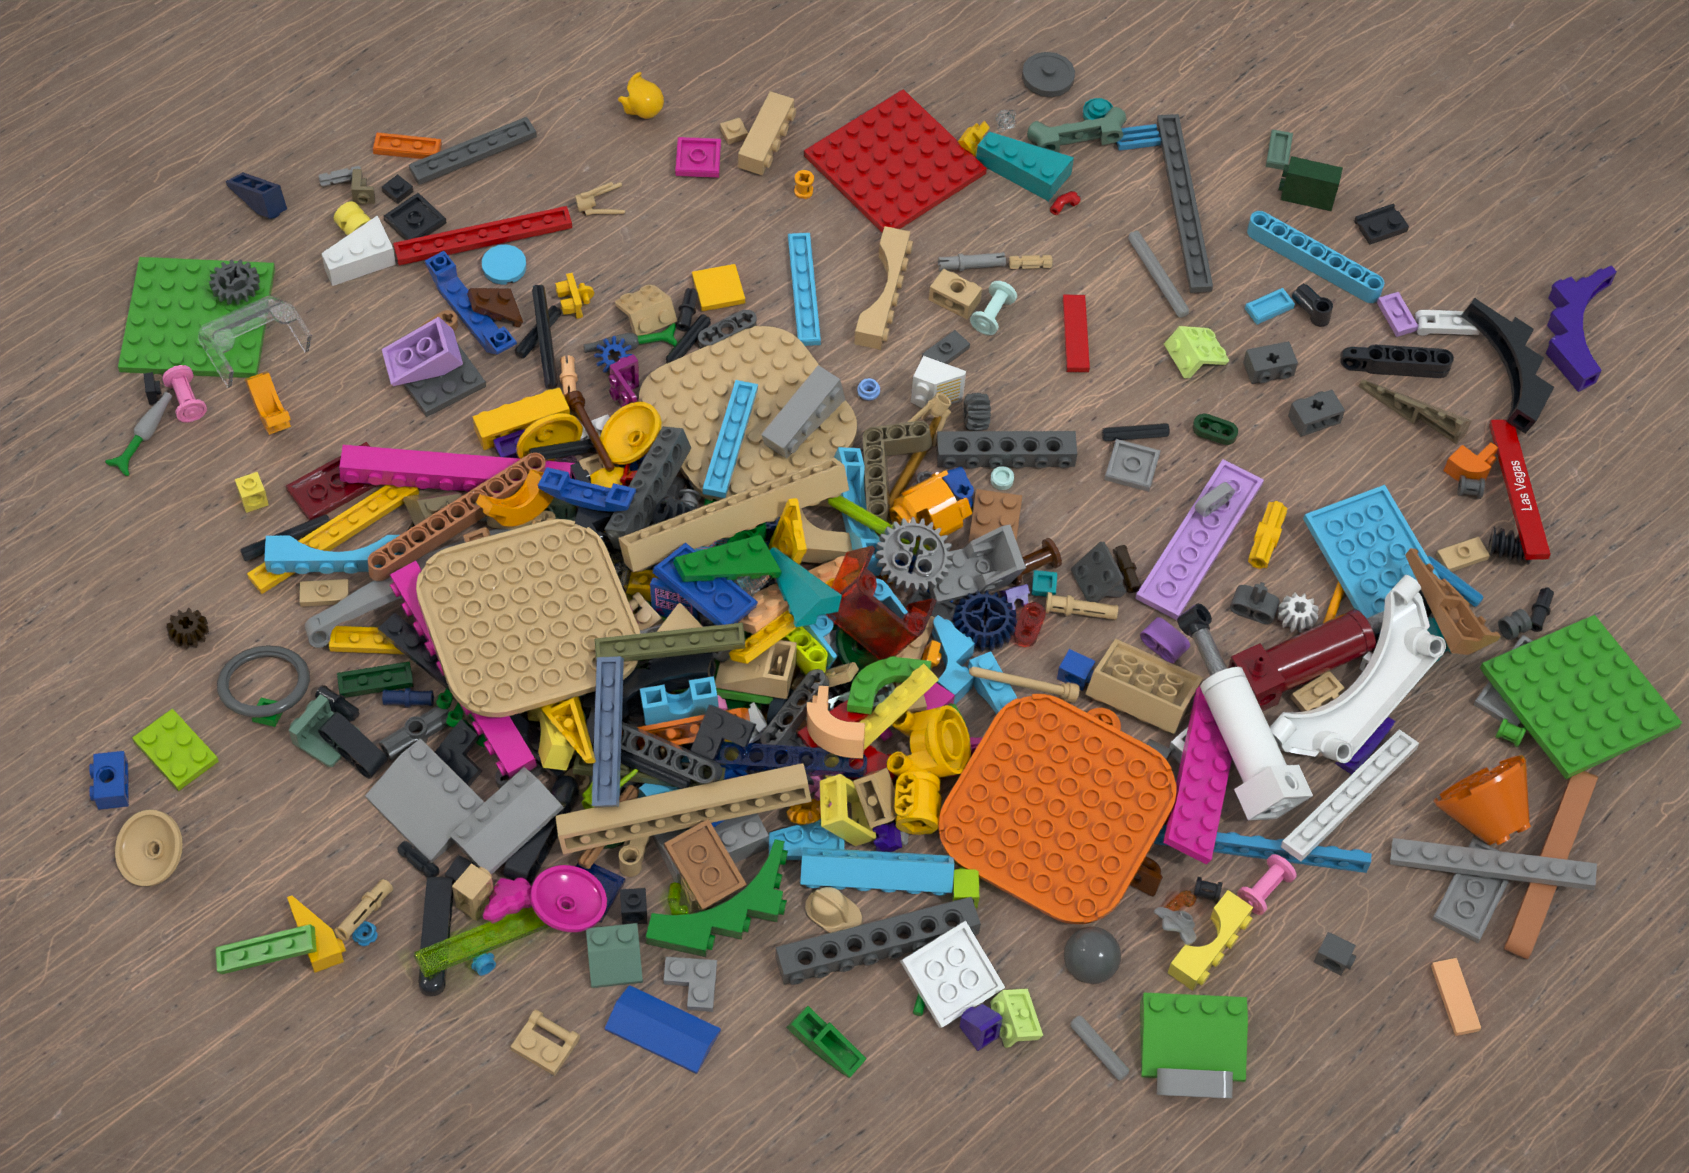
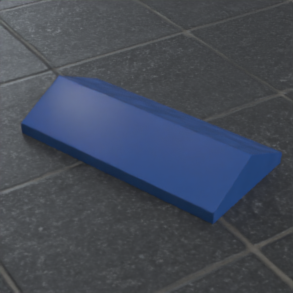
(662, 1029)

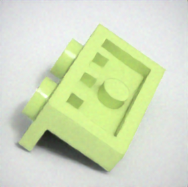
(1018, 1016)

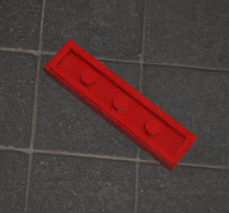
(1075, 333)

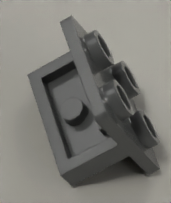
(1099, 574)

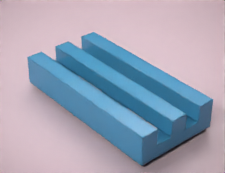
(1138, 133)

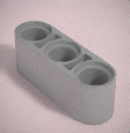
(1194, 1083)

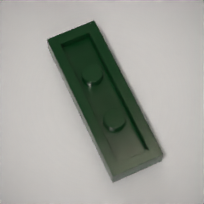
(375, 679)

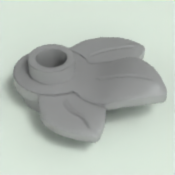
(1178, 921)

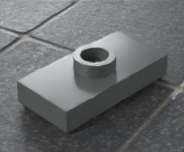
(948, 348)

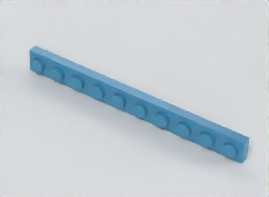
(1263, 848)

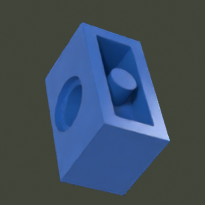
(116, 792)

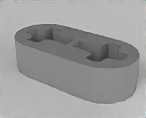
(1214, 499)

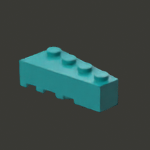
(1025, 164)

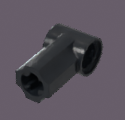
(1317, 307)

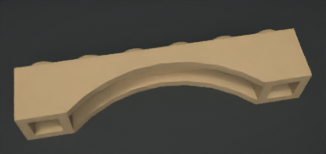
(873, 322)

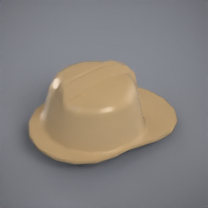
(832, 910)

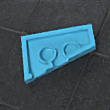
(808, 836)

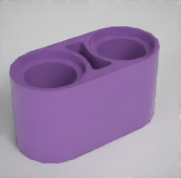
(1165, 640)

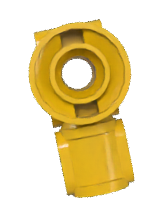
(938, 750)

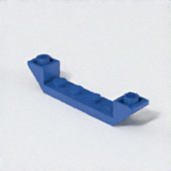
(455, 293)

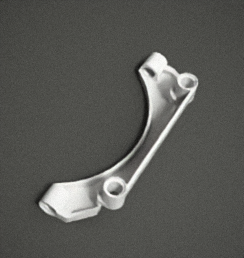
(1398, 663)

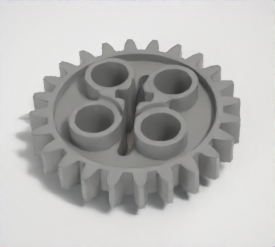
(893, 549)

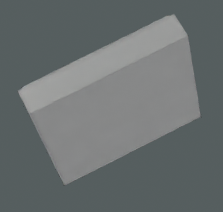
(1132, 465)

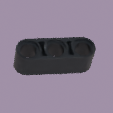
(352, 745)

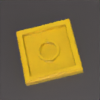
(718, 287)

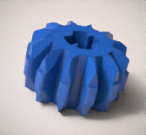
(615, 348)

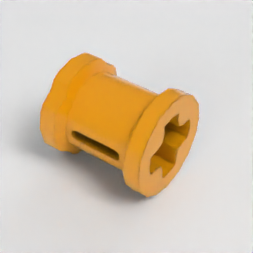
(807, 180)

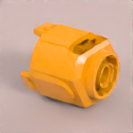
(933, 503)

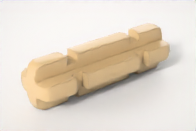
(1030, 261)

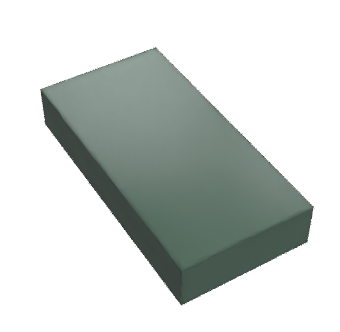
(1279, 149)

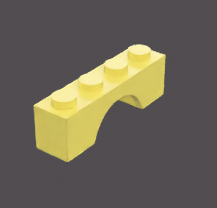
(554, 748)
(1193, 962)

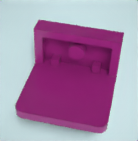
(623, 379)

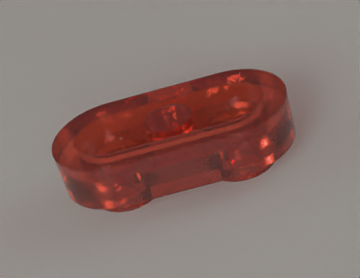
(1029, 626)

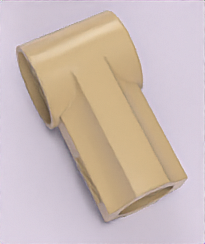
(634, 850)

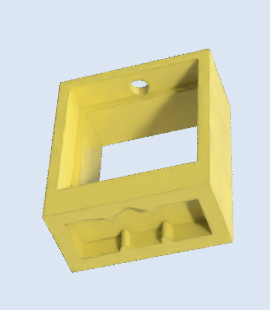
(835, 818)

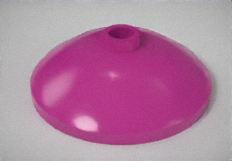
(572, 889)

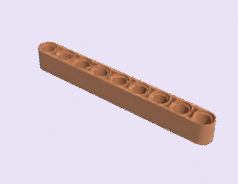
(444, 518)
(1557, 845)

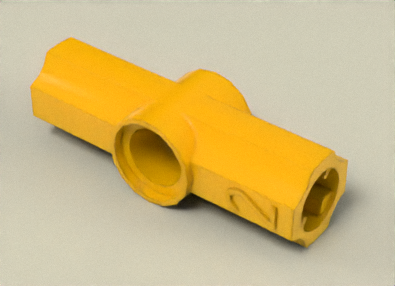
(1267, 535)

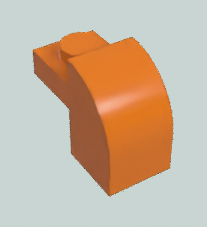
(1469, 464)

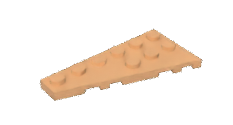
(771, 601)

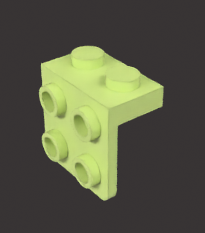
(1194, 347)

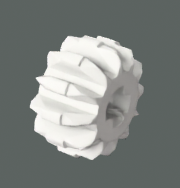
(1298, 613)

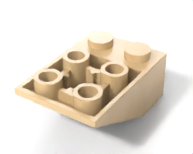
(765, 675)

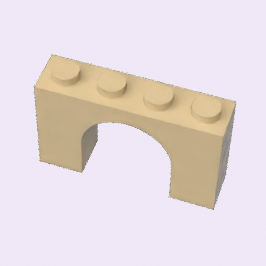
(822, 544)

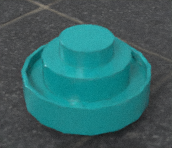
(1096, 108)

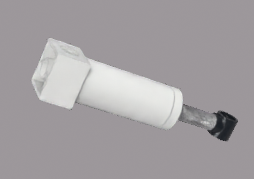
(1268, 784)

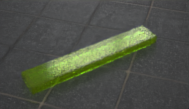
(478, 941)

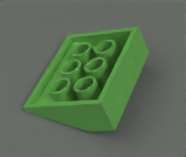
(1193, 1033)

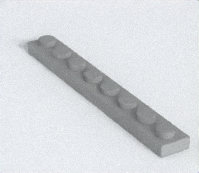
(1493, 864)

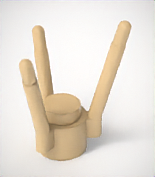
(586, 200)
(936, 407)

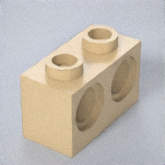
(473, 891)

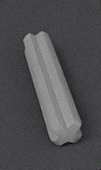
(1099, 1047)

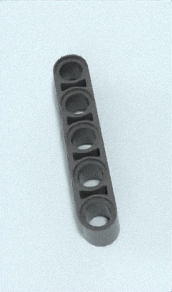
(674, 754)

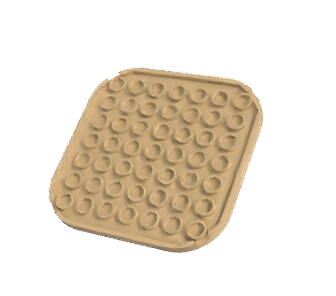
(696, 394)
(522, 615)

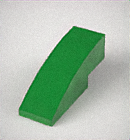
(826, 1042)

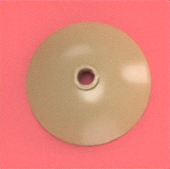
(138, 848)

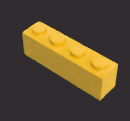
(517, 415)

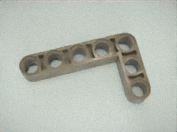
(884, 442)

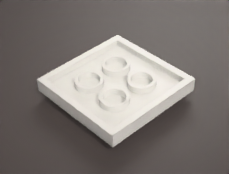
(952, 974)

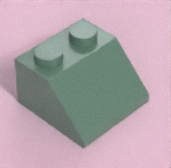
(614, 955)

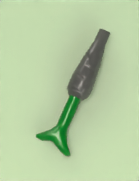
(634, 340)

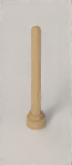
(1068, 692)

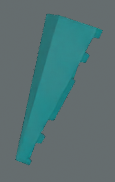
(804, 591)

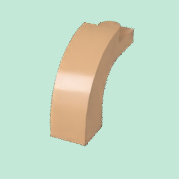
(830, 733)

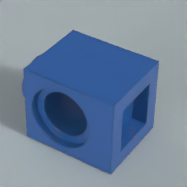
(1076, 669)

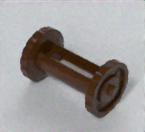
(1047, 555)

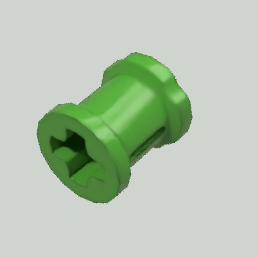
(1511, 732)

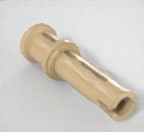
(1070, 606)

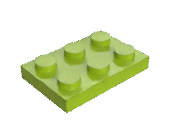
(175, 749)

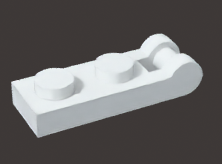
(1443, 323)

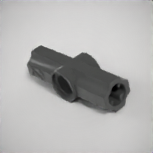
(402, 739)

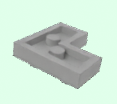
(698, 975)

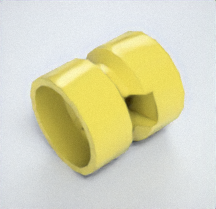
(350, 217)

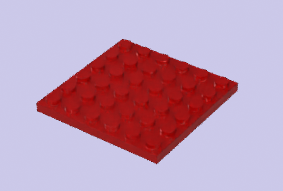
(895, 162)

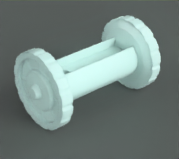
(985, 321)

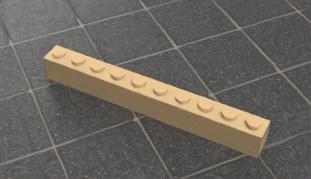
(733, 514)
(683, 808)

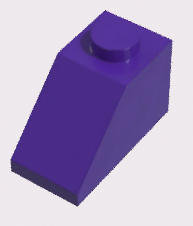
(981, 1025)

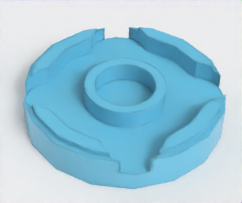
(504, 264)

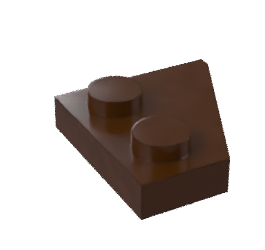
(496, 303)

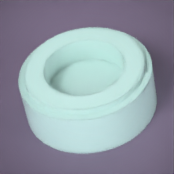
(1002, 478)

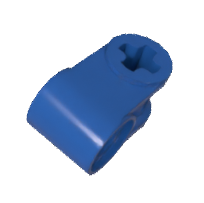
(959, 484)

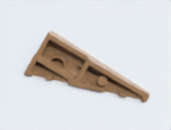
(1457, 622)

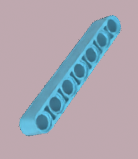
(1315, 257)

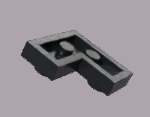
(719, 726)
(455, 750)

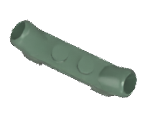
(1105, 128)

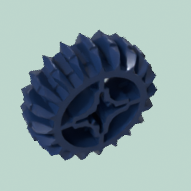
(999, 619)

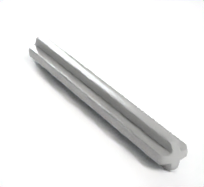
(1158, 274)

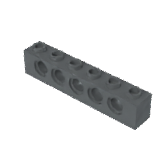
(1016, 442)
(651, 483)

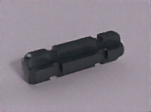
(417, 859)

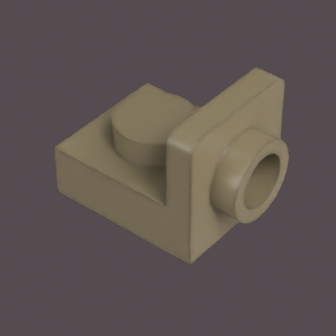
(360, 191)

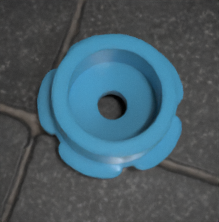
(371, 932)
(483, 963)

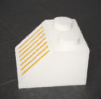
(935, 378)

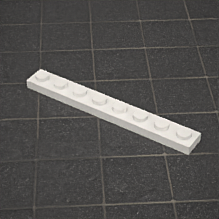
(1349, 795)

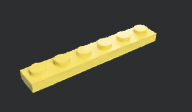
(894, 706)

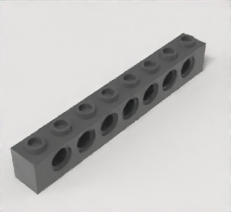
(863, 936)

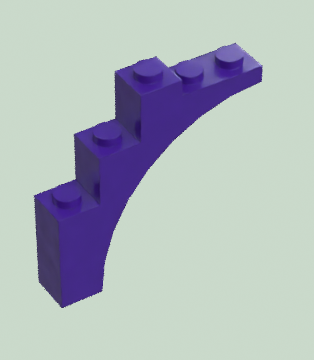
(1568, 346)

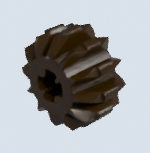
(187, 628)

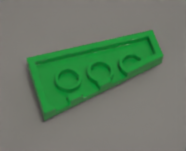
(730, 561)

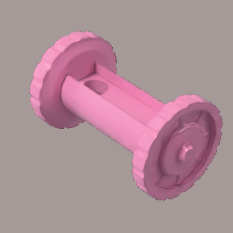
(179, 379)
(1278, 870)

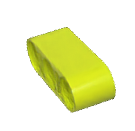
(809, 652)

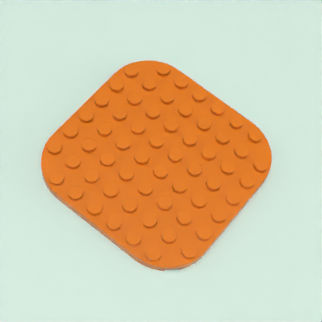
(1057, 808)

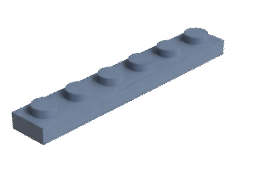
(607, 732)

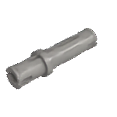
(971, 261)

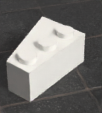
(359, 253)

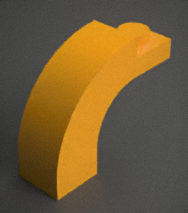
(267, 403)
(520, 507)

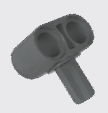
(1255, 603)

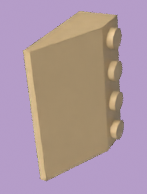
(1143, 686)

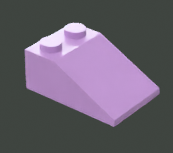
(423, 354)

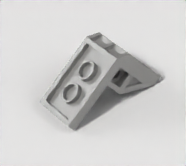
(981, 566)

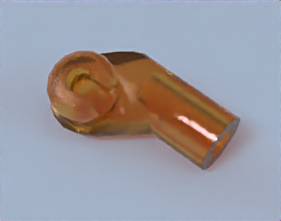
(1183, 898)

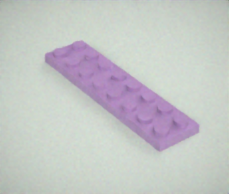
(1198, 543)

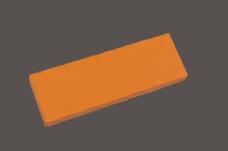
(405, 145)

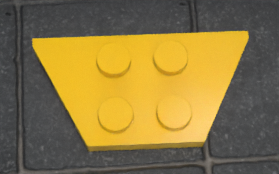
(789, 532)

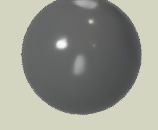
(1092, 955)

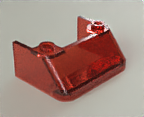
(867, 617)

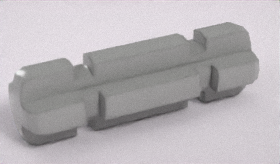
(337, 177)

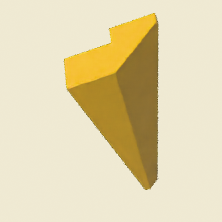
(570, 721)

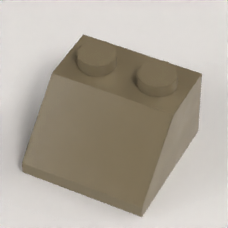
(426, 504)

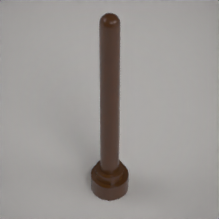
(576, 403)

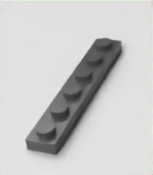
(472, 150)

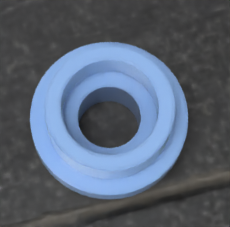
(868, 384)

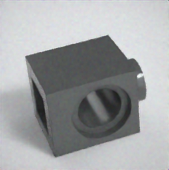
(1335, 954)

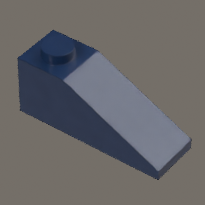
(260, 195)

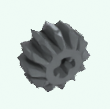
(976, 411)

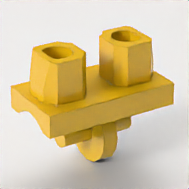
(574, 303)

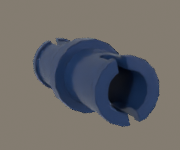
(408, 697)

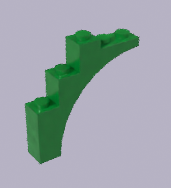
(694, 931)

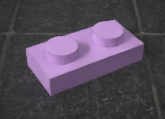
(1397, 314)

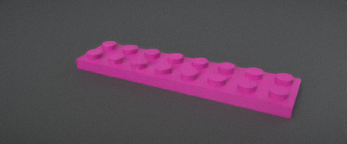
(1199, 785)

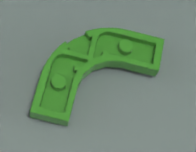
(875, 677)

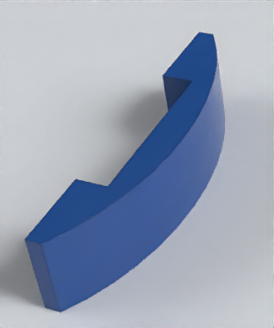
(584, 494)

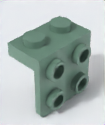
(305, 732)

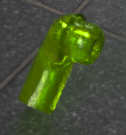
(674, 900)

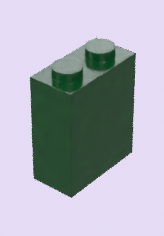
(1310, 183)

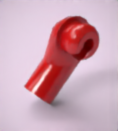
(1069, 197)

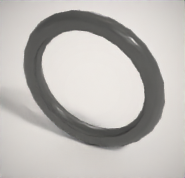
(264, 710)

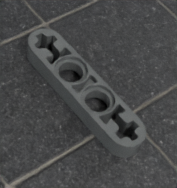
(791, 708)

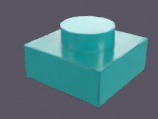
(1044, 582)

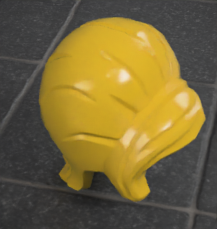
(644, 98)

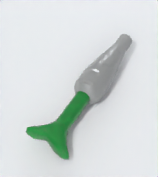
(142, 432)

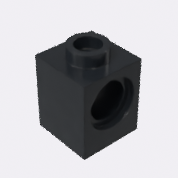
(633, 906)

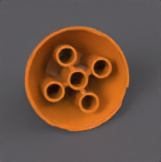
(1490, 801)

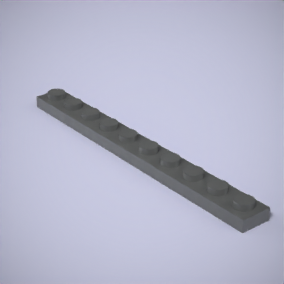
(1184, 204)

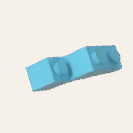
(954, 651)

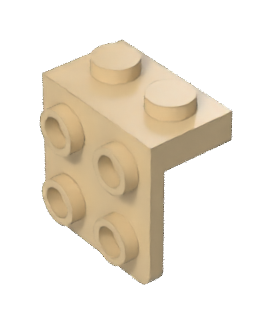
(647, 309)

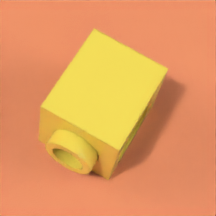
(251, 492)

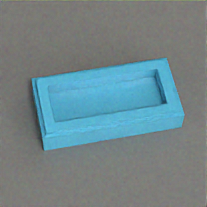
(1269, 306)

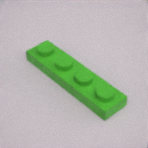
(266, 949)

